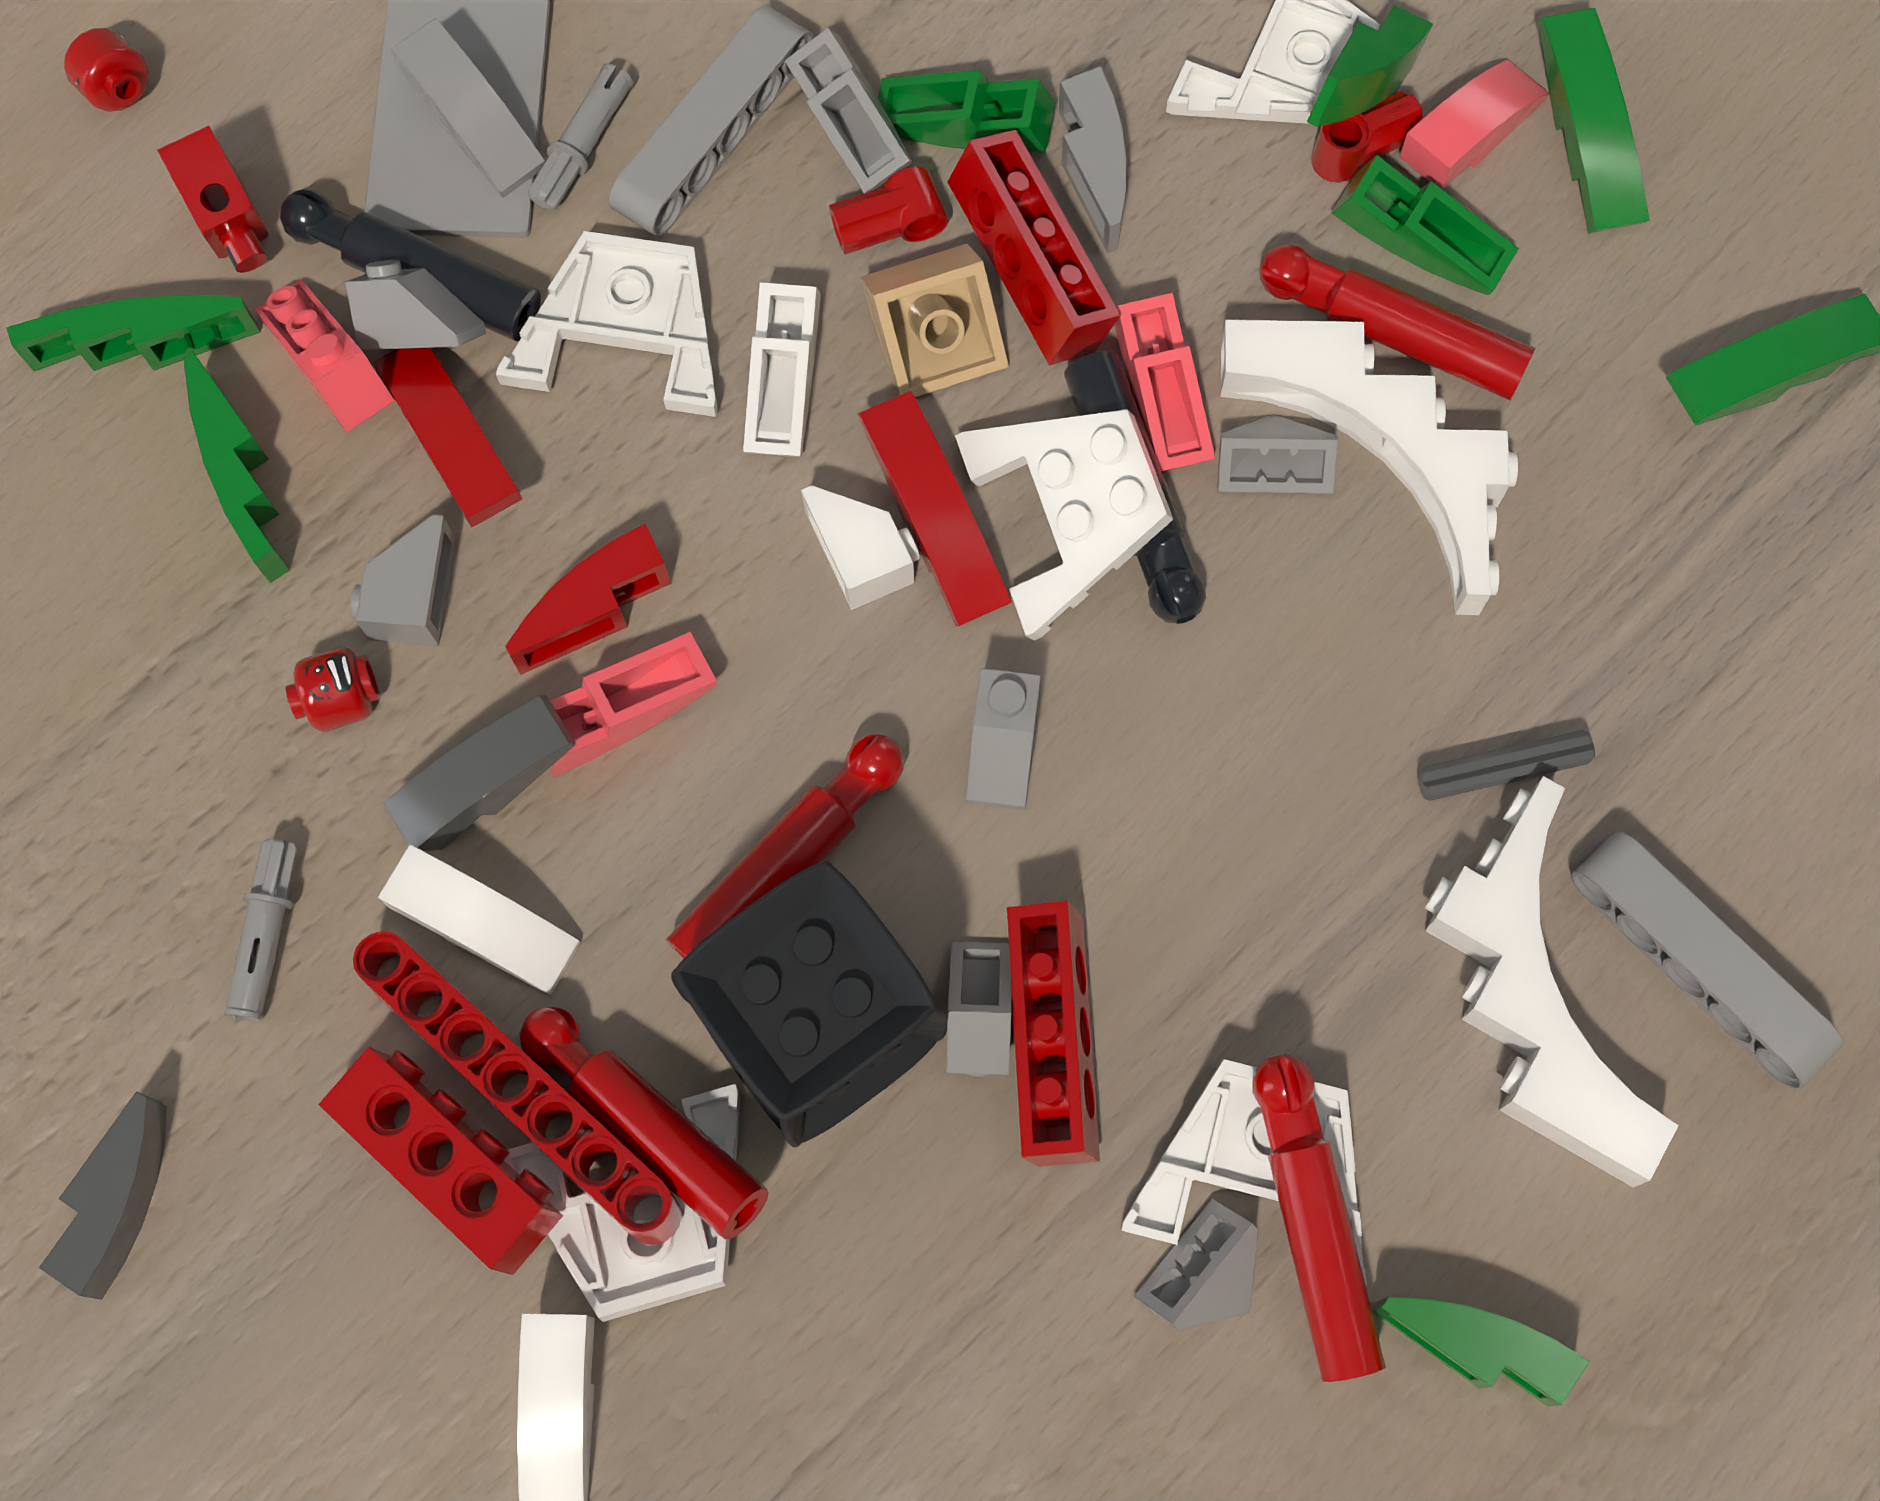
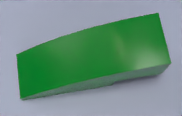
(1370, 66)
(966, 107)
(1424, 227)
(1486, 1345)

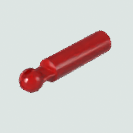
(1399, 320)
(798, 839)
(647, 1124)
(1316, 1222)

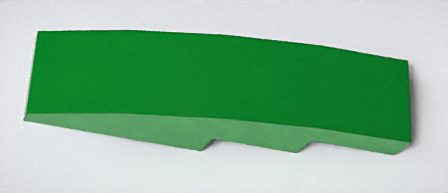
(1594, 120)
(113, 331)
(1777, 359)
(229, 457)

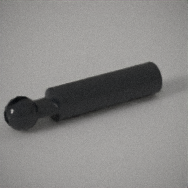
(492, 296)
(1174, 588)

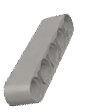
(709, 122)
(1707, 960)

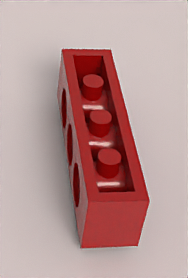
(1033, 247)
(1052, 1034)
(366, 1107)

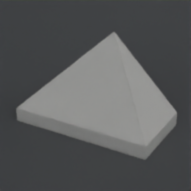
(1277, 458)
(1206, 1272)

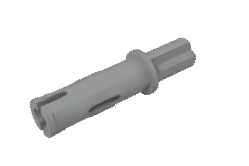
(570, 152)
(263, 926)

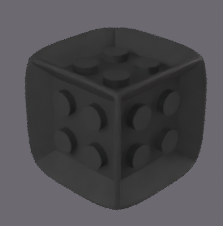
(811, 1001)

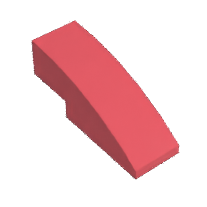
(1471, 123)
(1164, 381)
(631, 698)

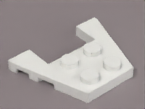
(1283, 70)
(623, 297)
(1094, 492)
(1229, 1147)
(610, 1265)

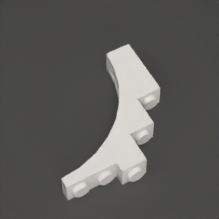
(1398, 418)
(1562, 1083)

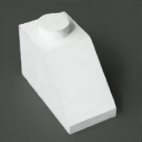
(861, 546)

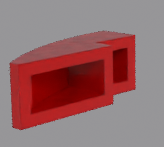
(588, 600)

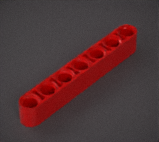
(531, 1109)

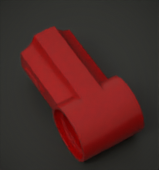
(1364, 136)
(903, 208)

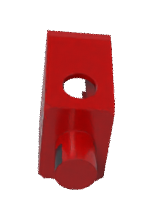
(216, 198)

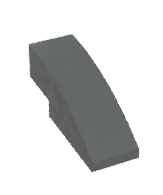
(479, 775)
(110, 1199)

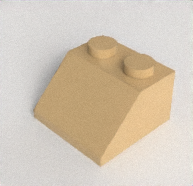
(935, 320)

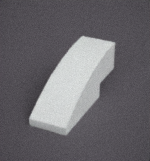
(781, 369)
(479, 920)
(555, 1407)

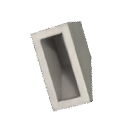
(407, 310)
(407, 586)
(1002, 738)
(979, 1009)

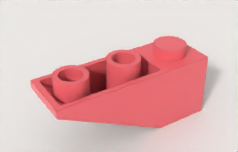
(324, 354)

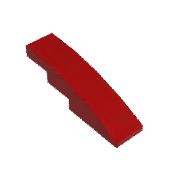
(448, 433)
(934, 508)

